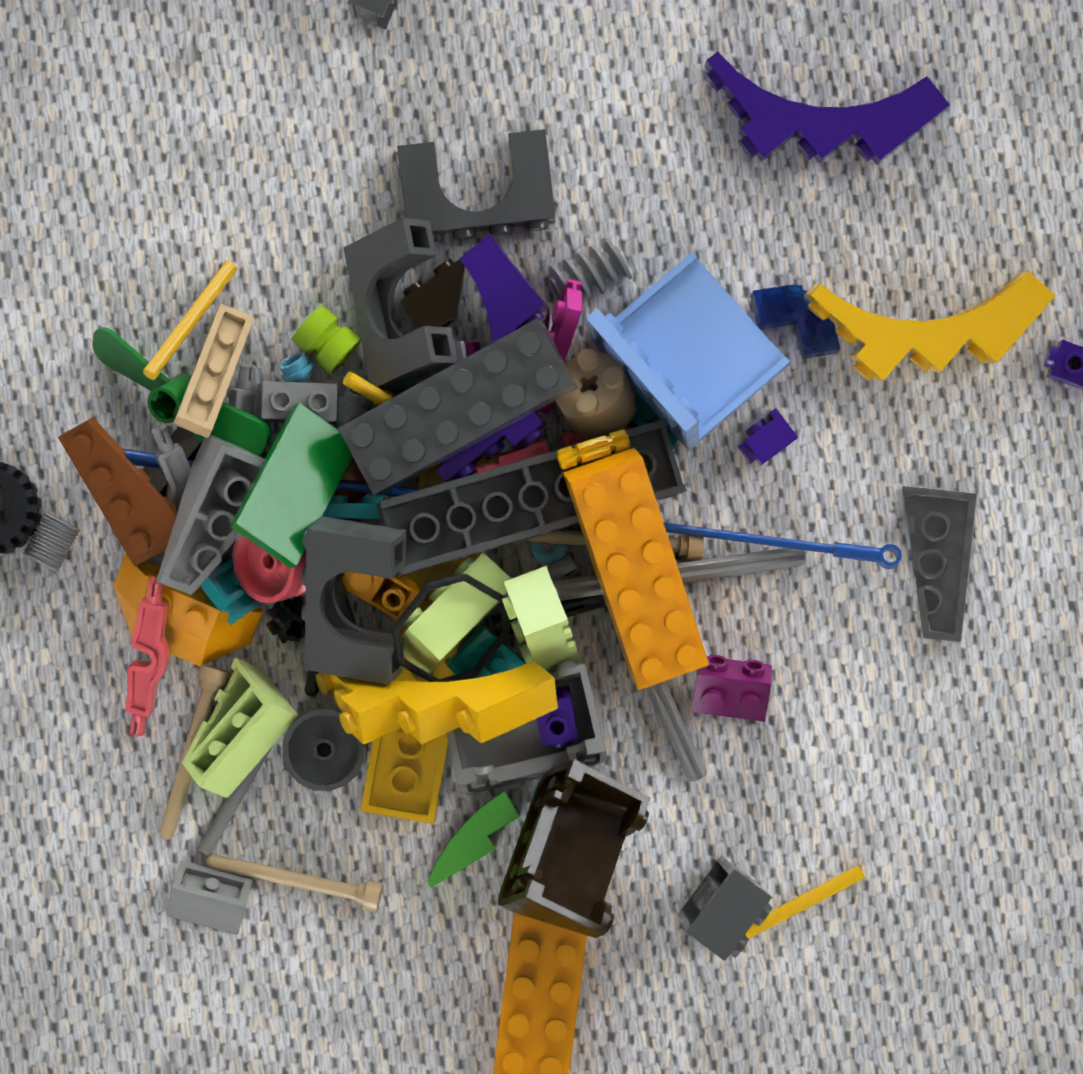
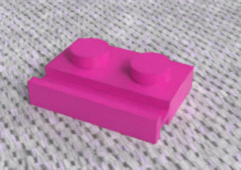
(566, 316)

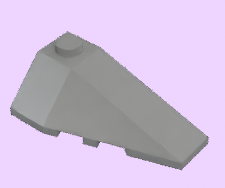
(207, 508)

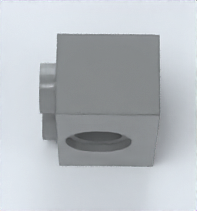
(280, 397)

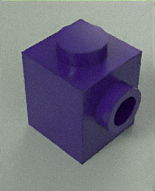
(559, 726)

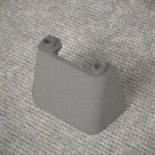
(519, 753)

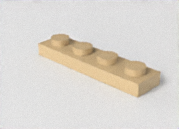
(213, 371)

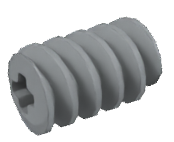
(592, 270)

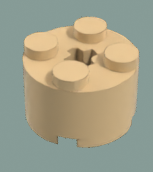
(603, 395)

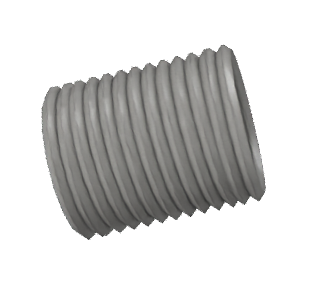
(51, 541)

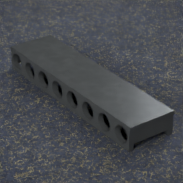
(509, 503)

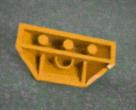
(193, 622)

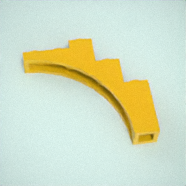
(884, 341)
(431, 709)

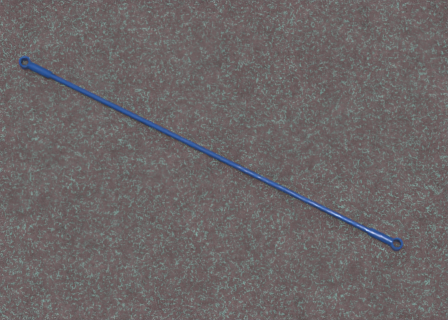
(838, 550)

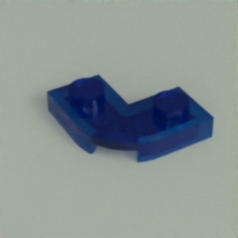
(789, 306)

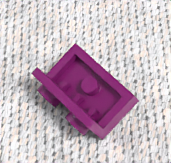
(733, 688)

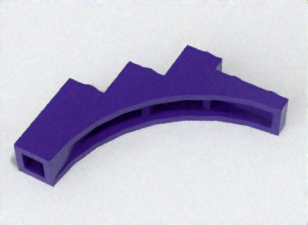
(822, 130)
(509, 306)

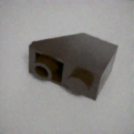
(438, 299)

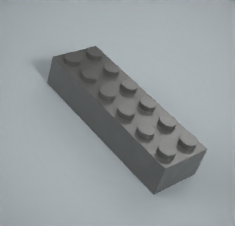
(458, 407)
(725, 909)

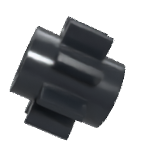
(287, 620)

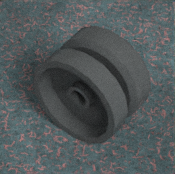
(305, 762)

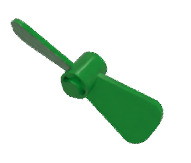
(167, 394)

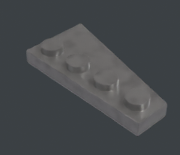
(941, 552)

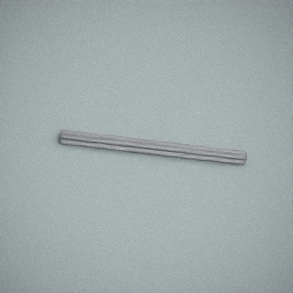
(697, 570)
(669, 717)

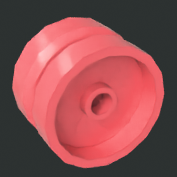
(265, 576)

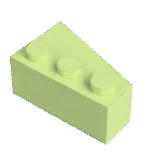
(452, 614)
(539, 620)
(240, 731)

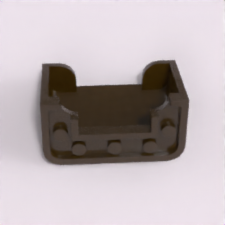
(572, 848)

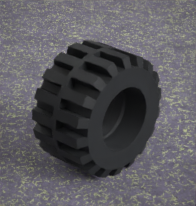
(24, 508)

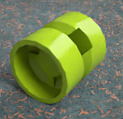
(327, 340)

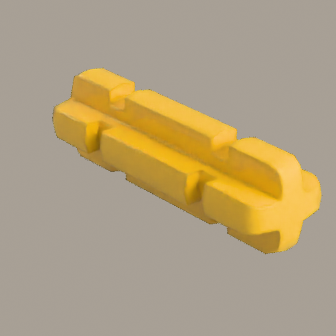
(593, 449)

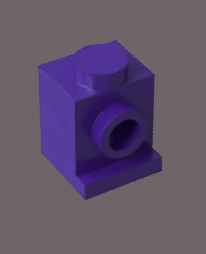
(1057, 362)
(767, 438)

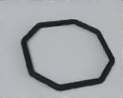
(415, 603)

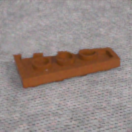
(123, 493)

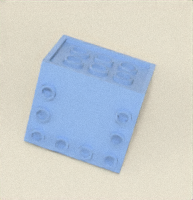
(689, 350)

